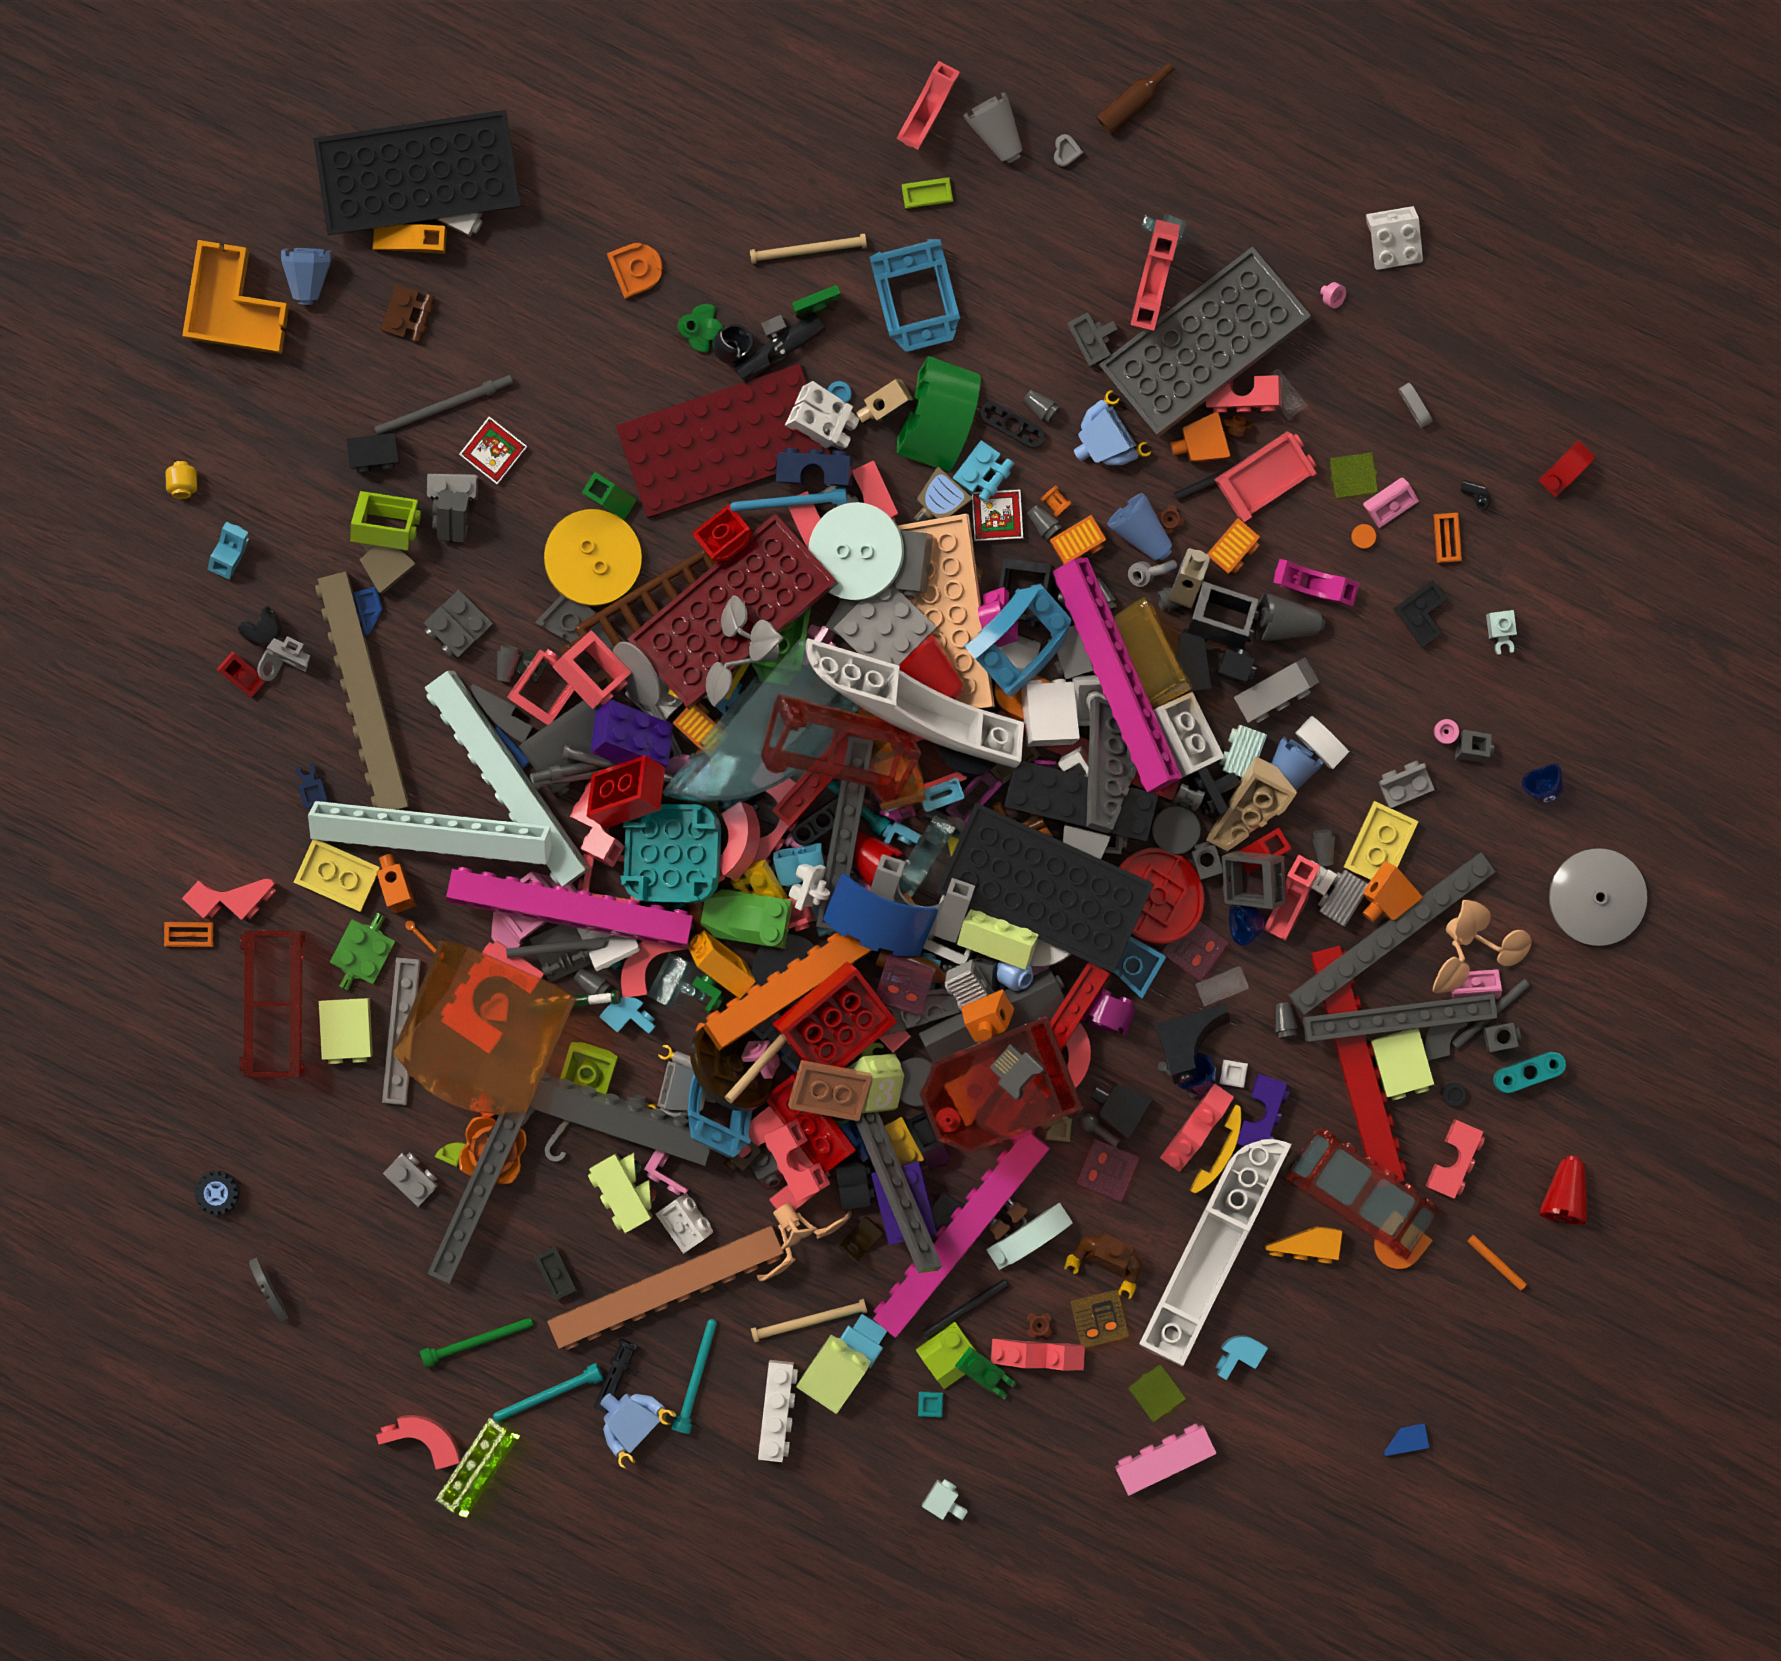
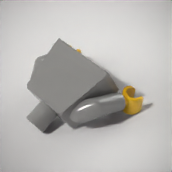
(676, 1085)

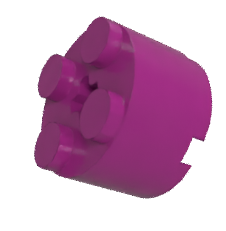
(1110, 1013)

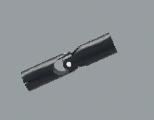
(784, 344)

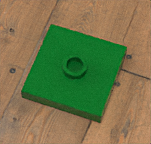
(816, 301)

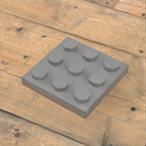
(885, 627)

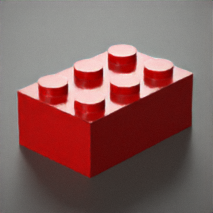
(625, 791)

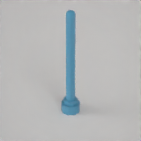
(836, 496)

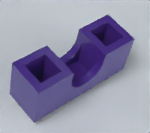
(1271, 1093)

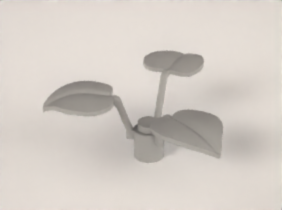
(762, 647)

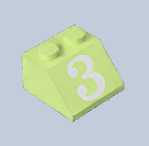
(885, 1082)

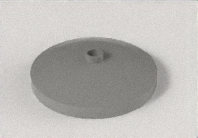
(1575, 902)

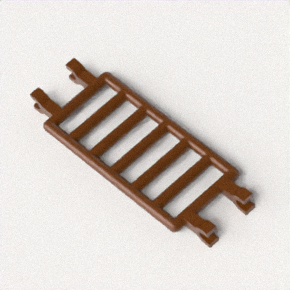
(623, 605)

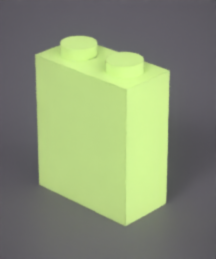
(345, 1030)
(1402, 1063)
(833, 1373)

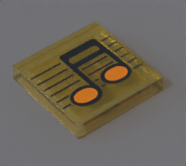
(1099, 1318)

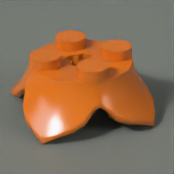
(477, 1137)

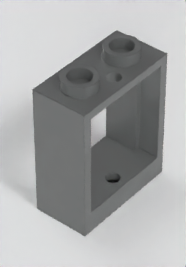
(1273, 880)

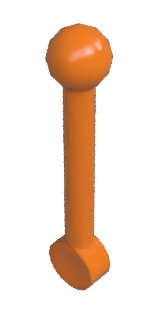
(410, 925)

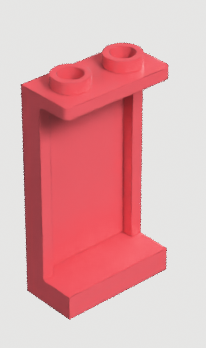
(1266, 475)

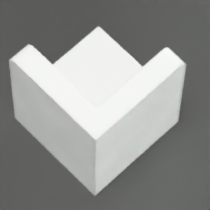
(1075, 762)
(1323, 881)

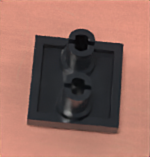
(1212, 802)

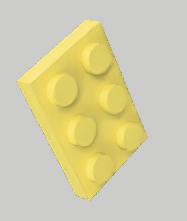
(1380, 839)
(337, 874)

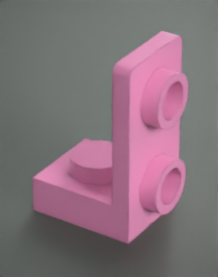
(659, 1159)

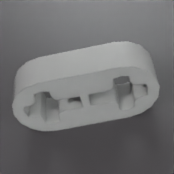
(1415, 405)

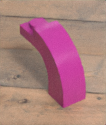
(1315, 583)

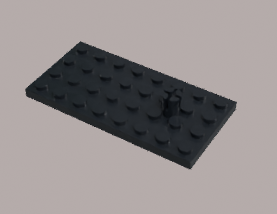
(417, 172)
(1047, 887)

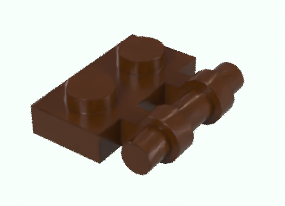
(400, 312)

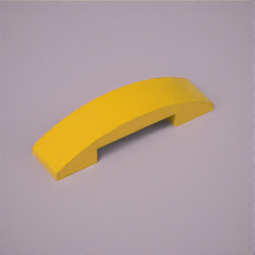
(1205, 1178)

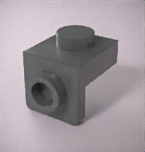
(766, 1169)

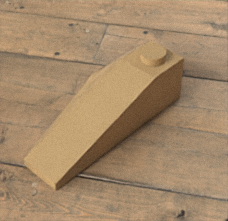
(1255, 800)

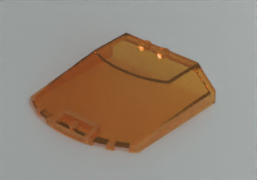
(481, 1030)

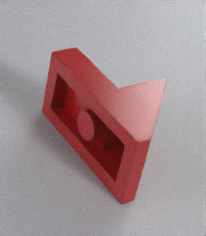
(241, 674)

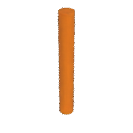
(1496, 1262)

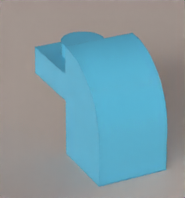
(228, 550)
(619, 1014)
(1242, 1348)

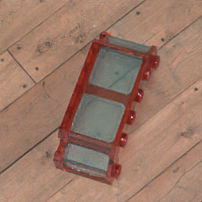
(1362, 1192)

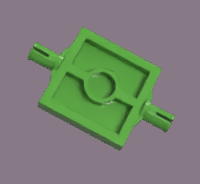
(362, 951)

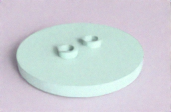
(858, 549)

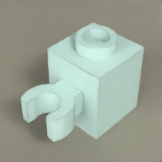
(1501, 626)
(942, 1499)

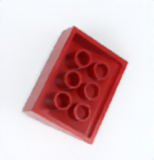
(835, 1019)

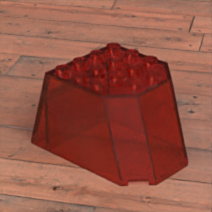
(977, 1113)

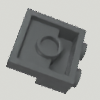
(457, 624)

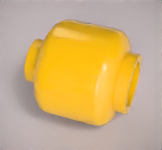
(181, 480)

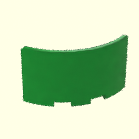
(942, 414)

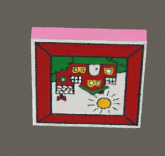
(493, 450)
(997, 517)

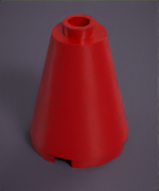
(933, 668)
(868, 855)
(1567, 1194)

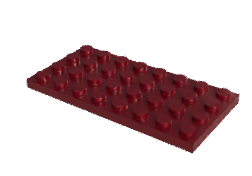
(714, 441)
(772, 578)

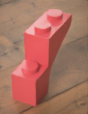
(928, 105)
(598, 842)
(1298, 885)
(241, 901)
(1197, 1127)
(1037, 1354)

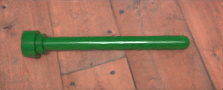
(432, 1356)

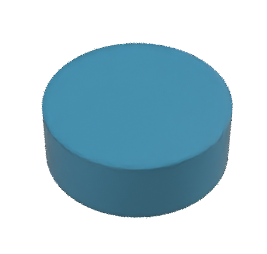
(840, 390)

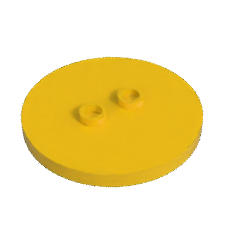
(592, 557)

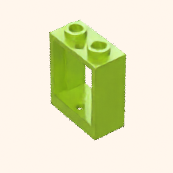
(388, 507)

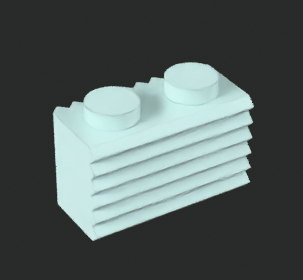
(1244, 748)

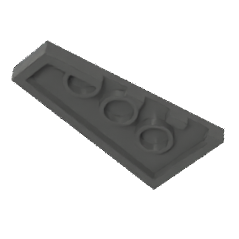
(565, 615)
(937, 1006)

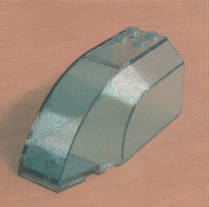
(731, 751)

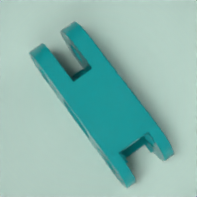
(1542, 1072)

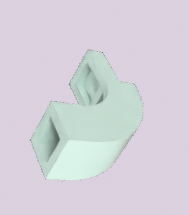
(1029, 1236)

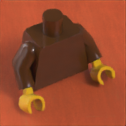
(1111, 1255)

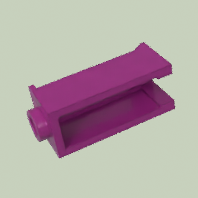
(989, 780)

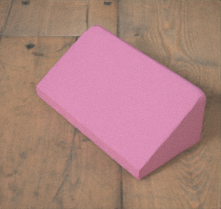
(1391, 502)
(1480, 983)

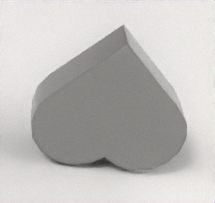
(1066, 151)

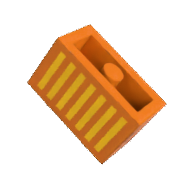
(1078, 540)
(1233, 546)
(695, 723)

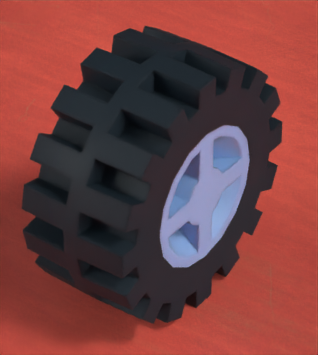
(210, 1198)

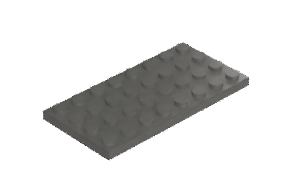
(1205, 341)

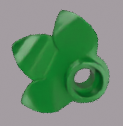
(704, 327)

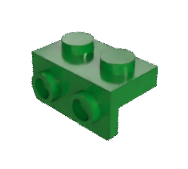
(708, 986)

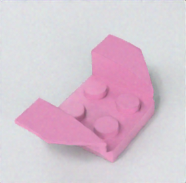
(512, 929)

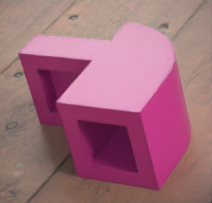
(992, 604)

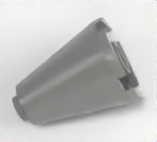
(997, 127)

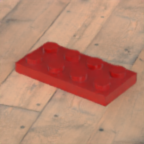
(825, 1139)

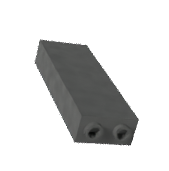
(1036, 1001)

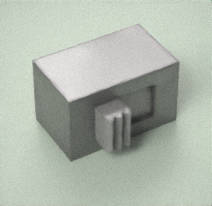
(773, 326)

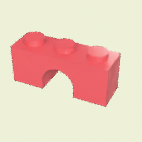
(1264, 395)
(801, 1179)
(1450, 1179)

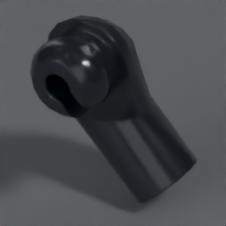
(1478, 492)

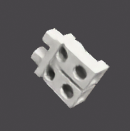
(822, 416)

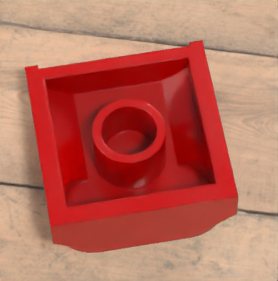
(723, 535)

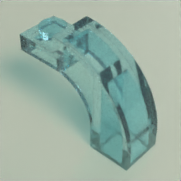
(924, 854)

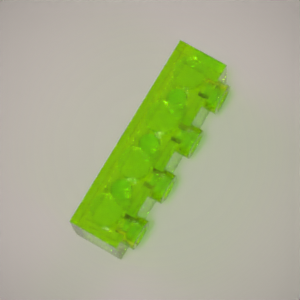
(477, 1467)

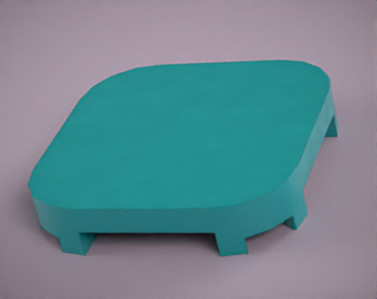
(673, 854)

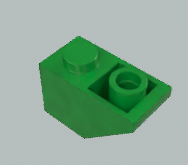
(609, 496)

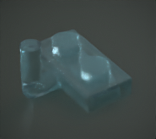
(671, 980)

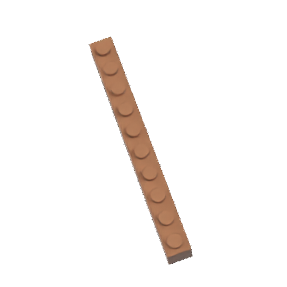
(666, 1286)

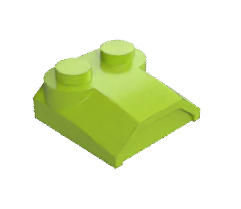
(589, 1066)
(944, 1352)

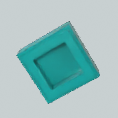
(930, 1404)

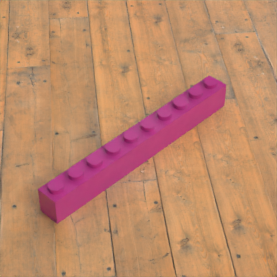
(1117, 674)
(569, 908)
(962, 1232)

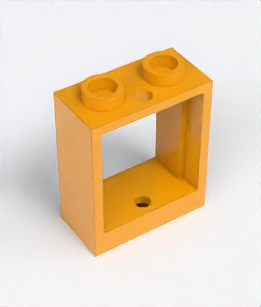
(721, 963)

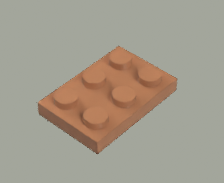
(830, 1090)

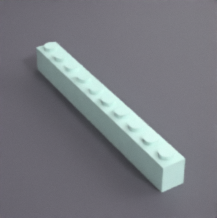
(503, 772)
(430, 832)

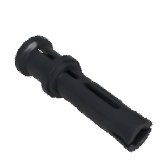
(619, 1364)

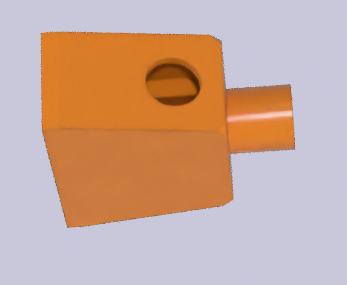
(1202, 440)
(398, 893)
(1389, 894)
(988, 1016)

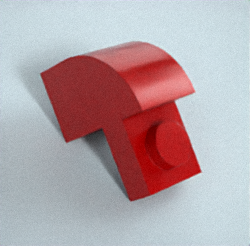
(1567, 468)

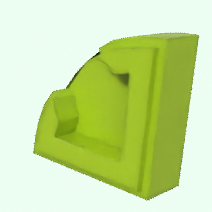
(450, 1153)

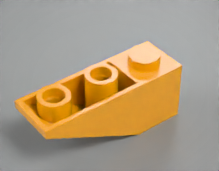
(411, 238)
(1314, 1242)

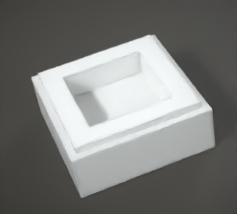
(1233, 1073)

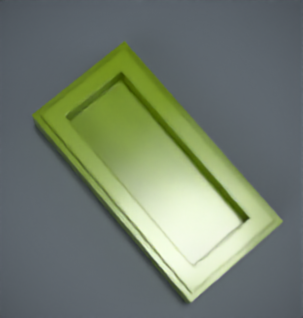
(927, 193)

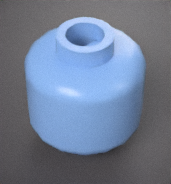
(1013, 976)

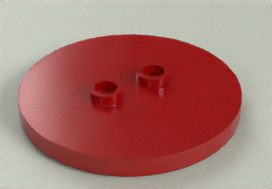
(1174, 900)

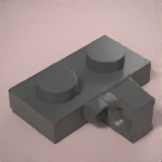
(1092, 337)

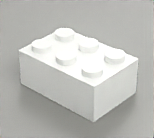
(1188, 734)

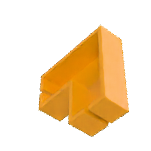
(220, 312)

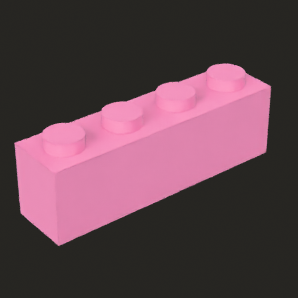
(1165, 1459)

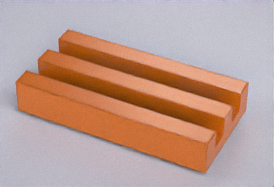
(1445, 517)
(167, 934)

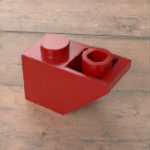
(1272, 843)

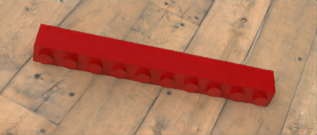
(1362, 1077)

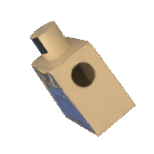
(894, 396)

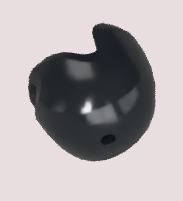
(731, 344)
(267, 628)

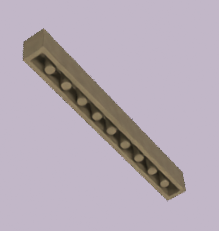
(363, 692)

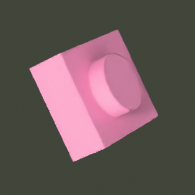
(754, 1050)

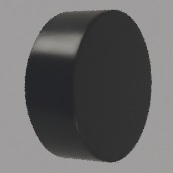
(1454, 1094)

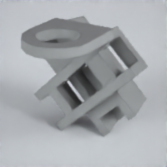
(279, 652)

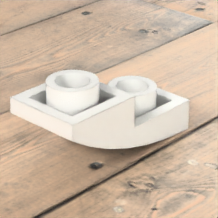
(1322, 742)

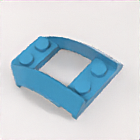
(906, 261)
(994, 660)
(713, 1135)

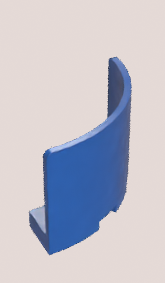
(878, 920)

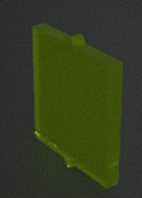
(1353, 475)
(1156, 1393)

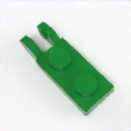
(984, 1371)

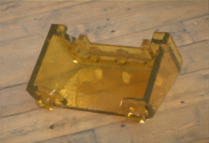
(1151, 653)

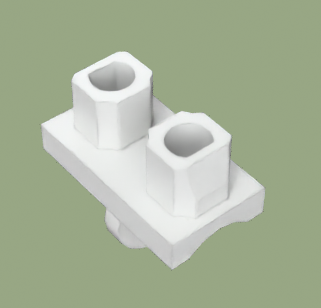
(813, 886)

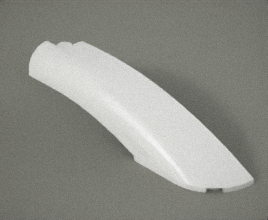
(915, 707)
(1213, 1249)

